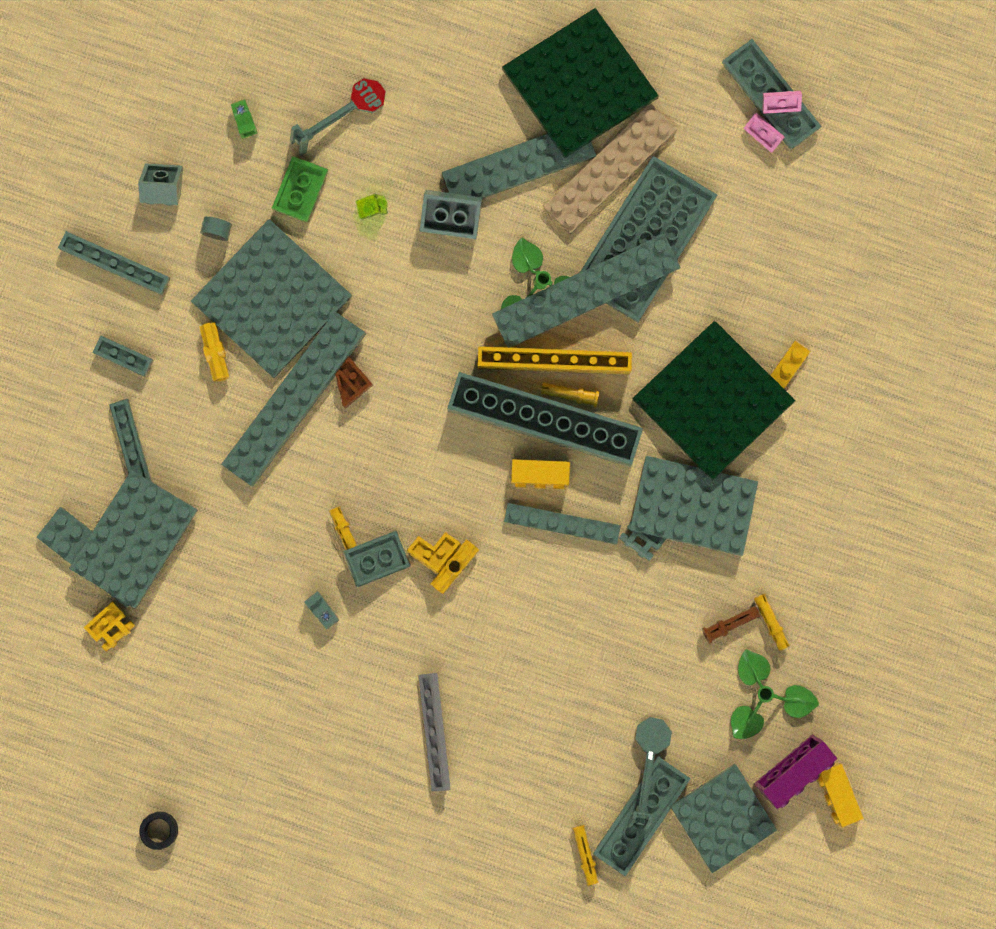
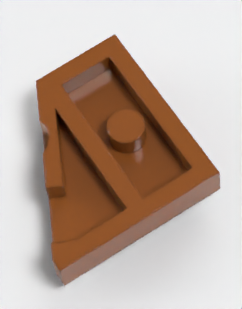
(351, 382)

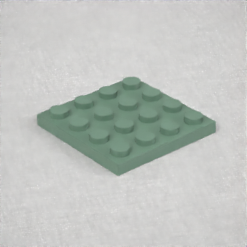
(723, 818)

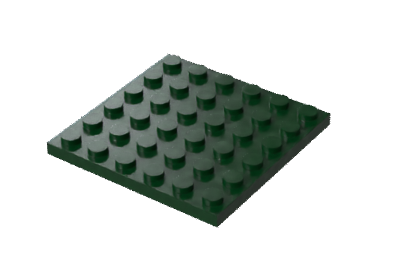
(580, 82)
(713, 400)

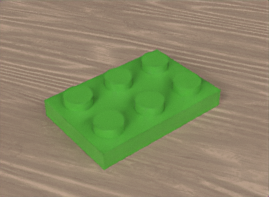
(300, 189)

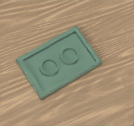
(376, 559)

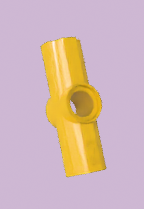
(214, 352)
(447, 577)

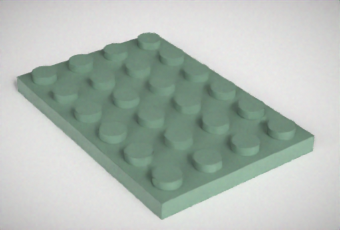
(691, 508)
(133, 539)

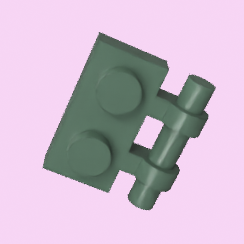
(651, 541)

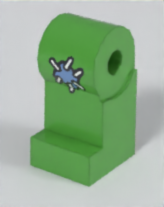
(243, 119)

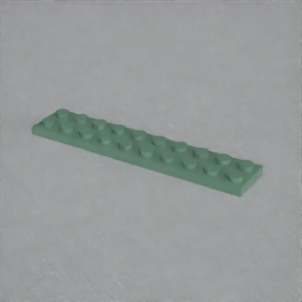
(586, 291)
(293, 399)

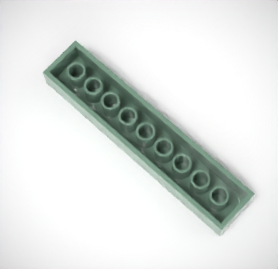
(545, 419)

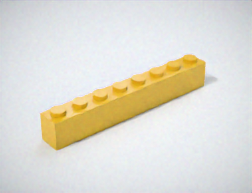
(554, 360)

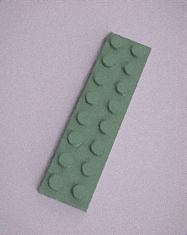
(512, 167)

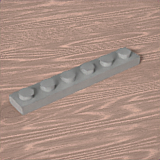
(434, 732)

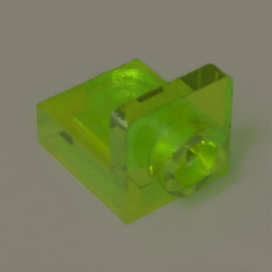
(371, 206)

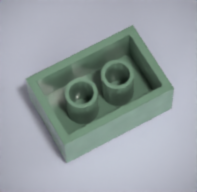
(450, 214)

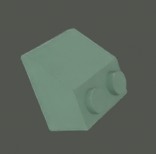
(160, 184)

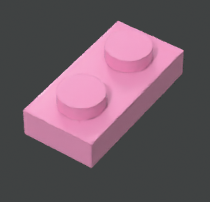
(782, 102)
(764, 132)

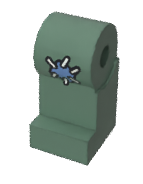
(321, 610)

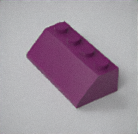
(796, 771)

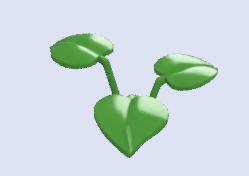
(526, 258)
(752, 669)

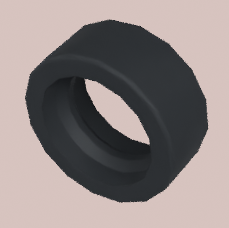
(144, 827)

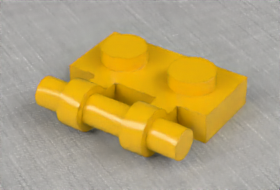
(106, 621)

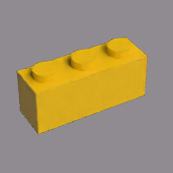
(540, 474)
(840, 796)

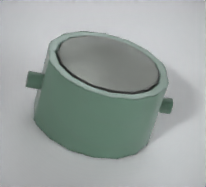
(215, 228)

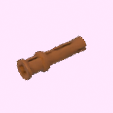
(722, 628)

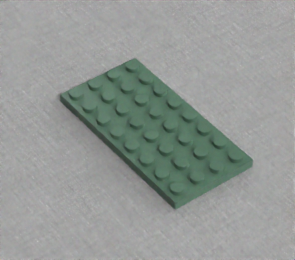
(657, 205)

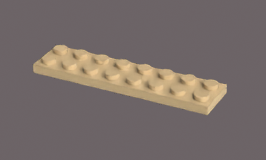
(610, 168)

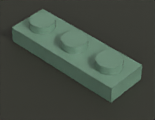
(123, 356)

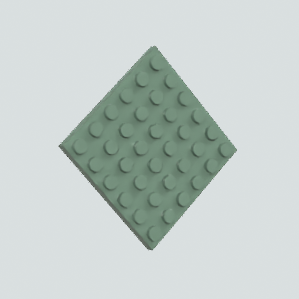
(271, 298)

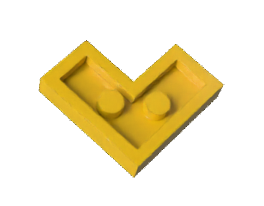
(434, 556)

